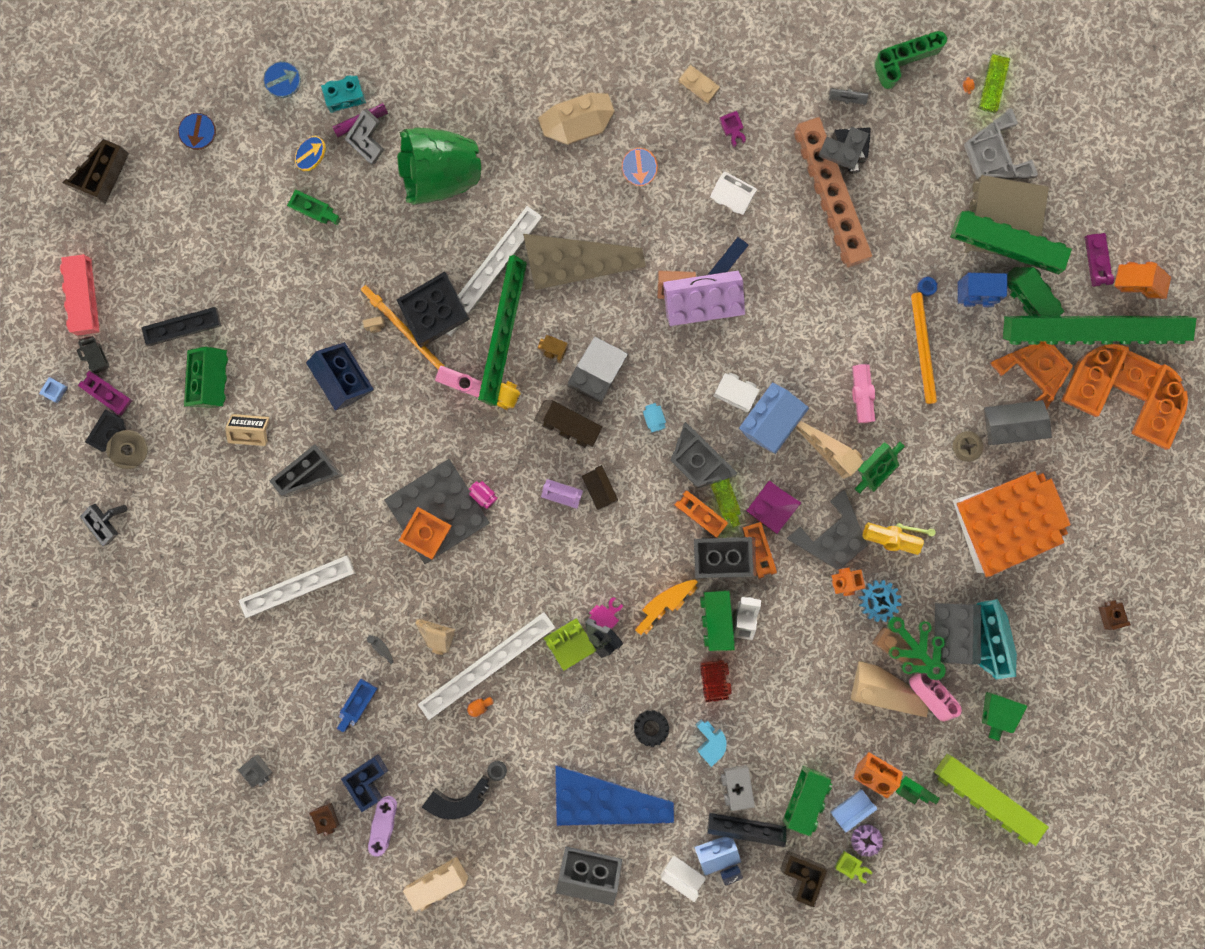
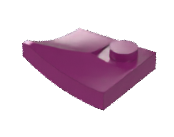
(773, 507)

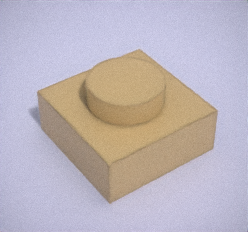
(374, 324)

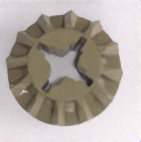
(971, 438)

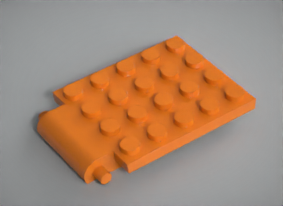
(1014, 521)

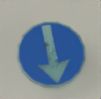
(282, 79)

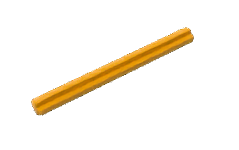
(924, 348)

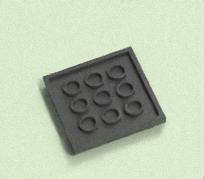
(445, 497)

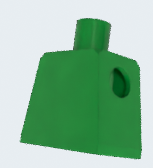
(1001, 715)

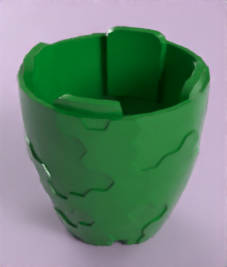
(436, 164)

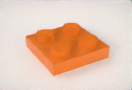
(425, 533)

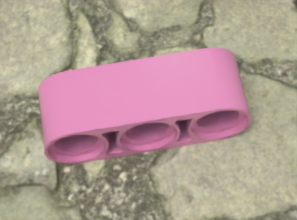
(935, 697)

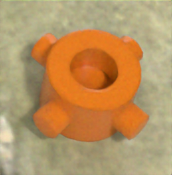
(968, 85)

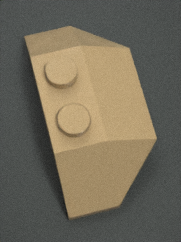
(577, 118)

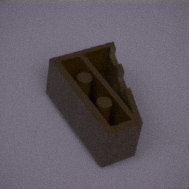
(99, 172)
(568, 423)

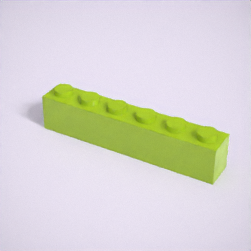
(990, 799)

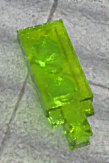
(726, 501)

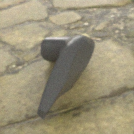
(380, 647)

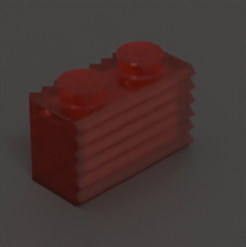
(714, 680)

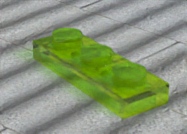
(994, 83)

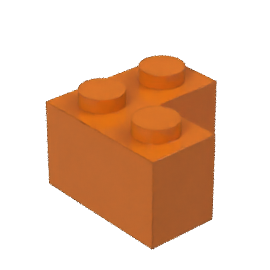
(1143, 278)

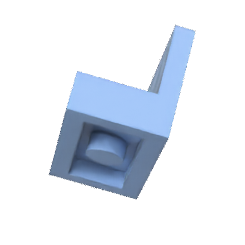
(853, 810)
(717, 854)

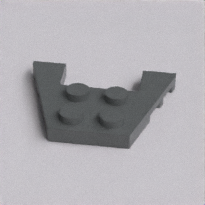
(837, 543)

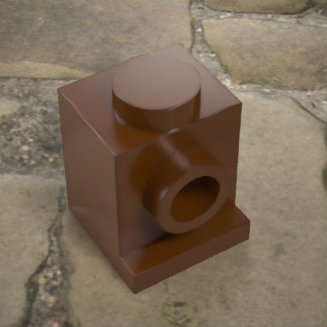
(1107, 615)
(325, 812)

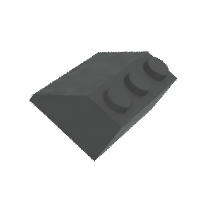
(1017, 422)
(589, 876)

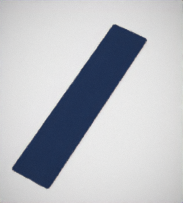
(729, 257)

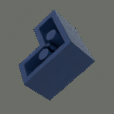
(361, 785)

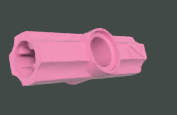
(452, 379)
(863, 393)

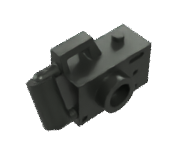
(93, 354)

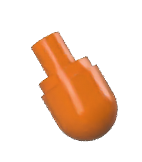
(479, 707)

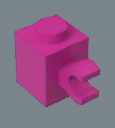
(605, 616)

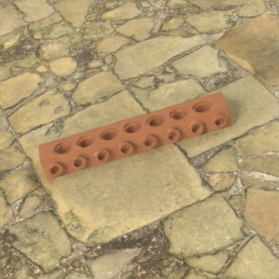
(814, 130)

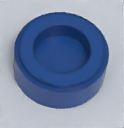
(927, 286)

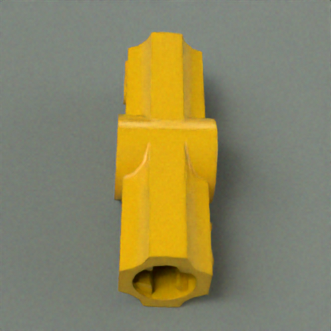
(892, 538)

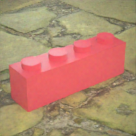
(79, 294)

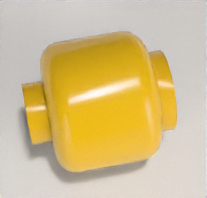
(508, 395)

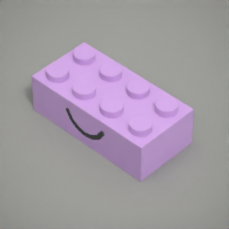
(704, 298)

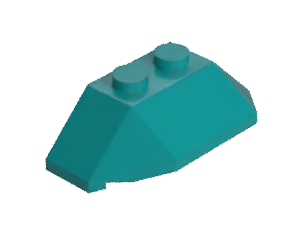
(997, 642)

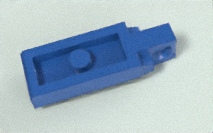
(356, 704)

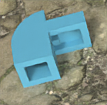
(715, 746)

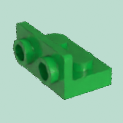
(913, 791)

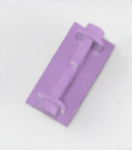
(561, 493)

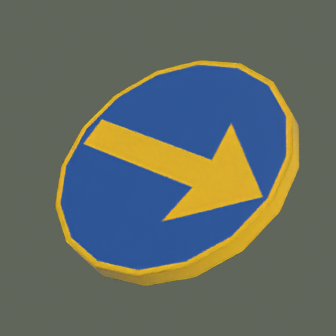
(310, 153)

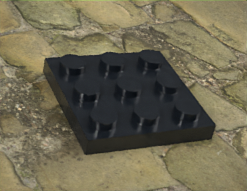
(432, 309)

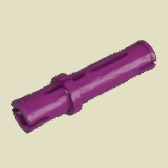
(344, 127)

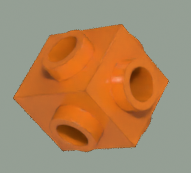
(848, 581)

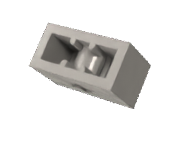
(743, 798)

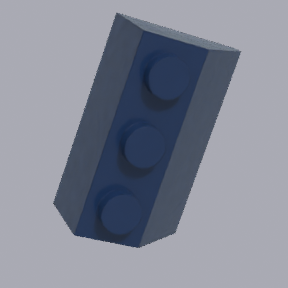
(339, 375)

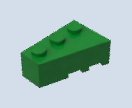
(1033, 292)

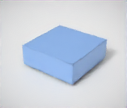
(53, 390)

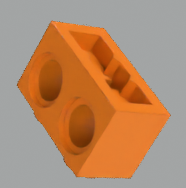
(878, 775)

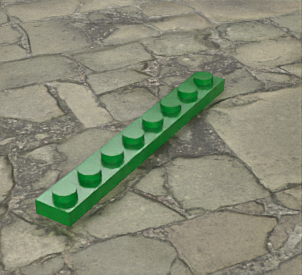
(502, 331)

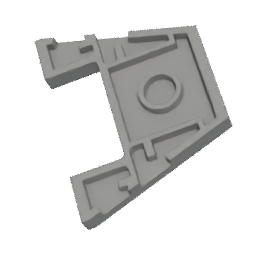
(990, 155)

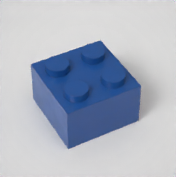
(982, 289)

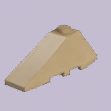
(837, 454)
(435, 636)
(884, 690)

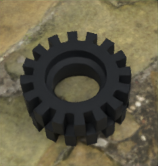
(656, 739)

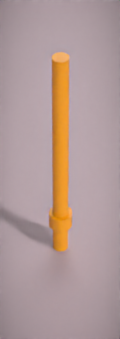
(378, 303)

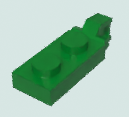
(312, 208)

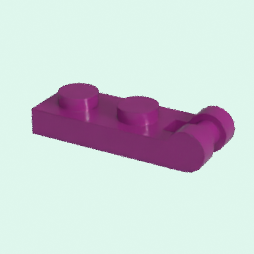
(1098, 259)
(105, 393)

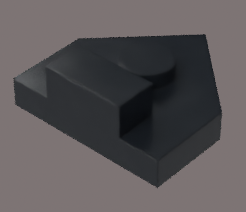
(104, 430)
(602, 638)

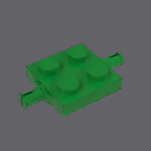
(879, 466)

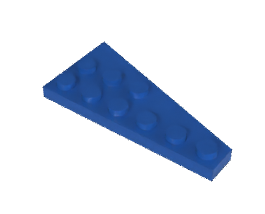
(600, 802)

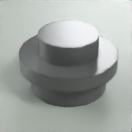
(497, 770)

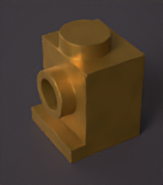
(553, 348)

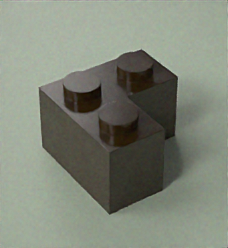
(809, 877)

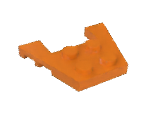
(1042, 364)

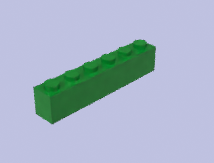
(1011, 242)

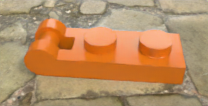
(701, 514)
(762, 549)

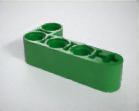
(911, 55)

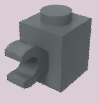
(255, 771)

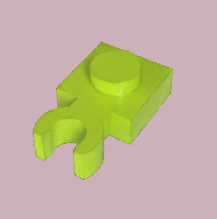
(850, 866)

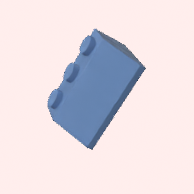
(773, 418)

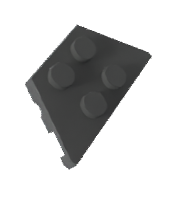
(699, 460)

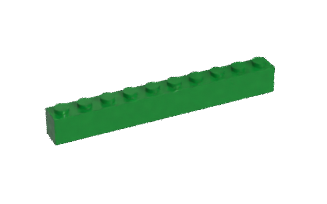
(1098, 328)

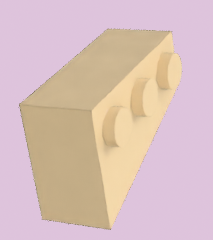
(436, 885)

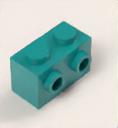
(343, 93)

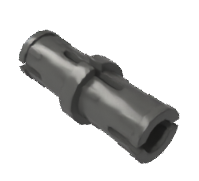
(848, 96)

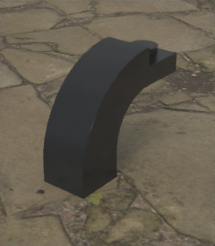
(452, 808)

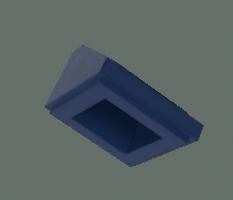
(731, 875)

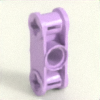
(382, 826)

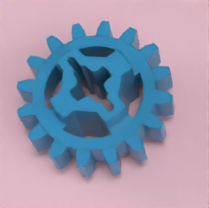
(884, 594)

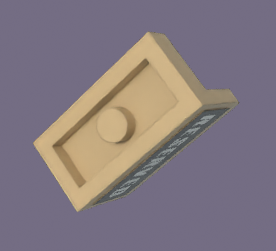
(247, 430)

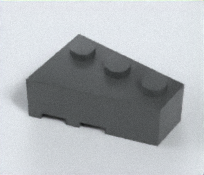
(305, 472)

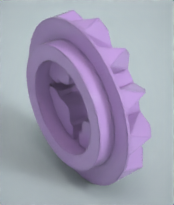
(863, 832)

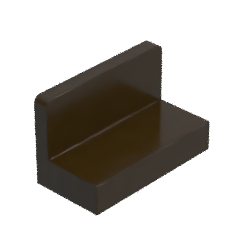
(599, 488)

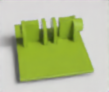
(569, 644)

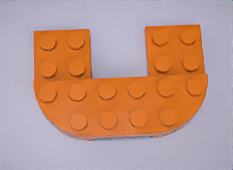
(1137, 376)

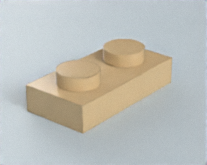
(699, 84)

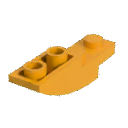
(671, 598)

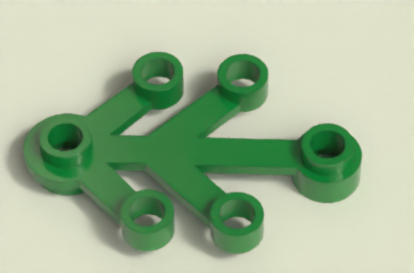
(919, 650)

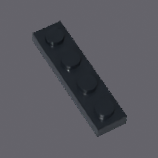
(181, 326)
(746, 830)

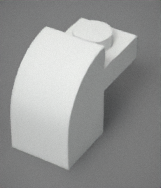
(746, 618)

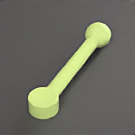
(931, 532)

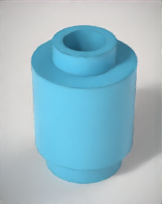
(654, 417)

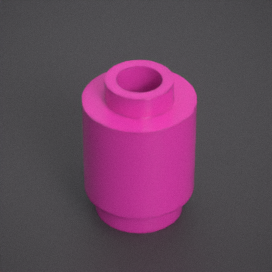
(482, 494)

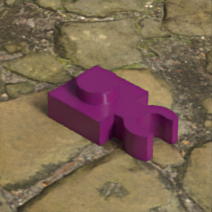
(732, 126)

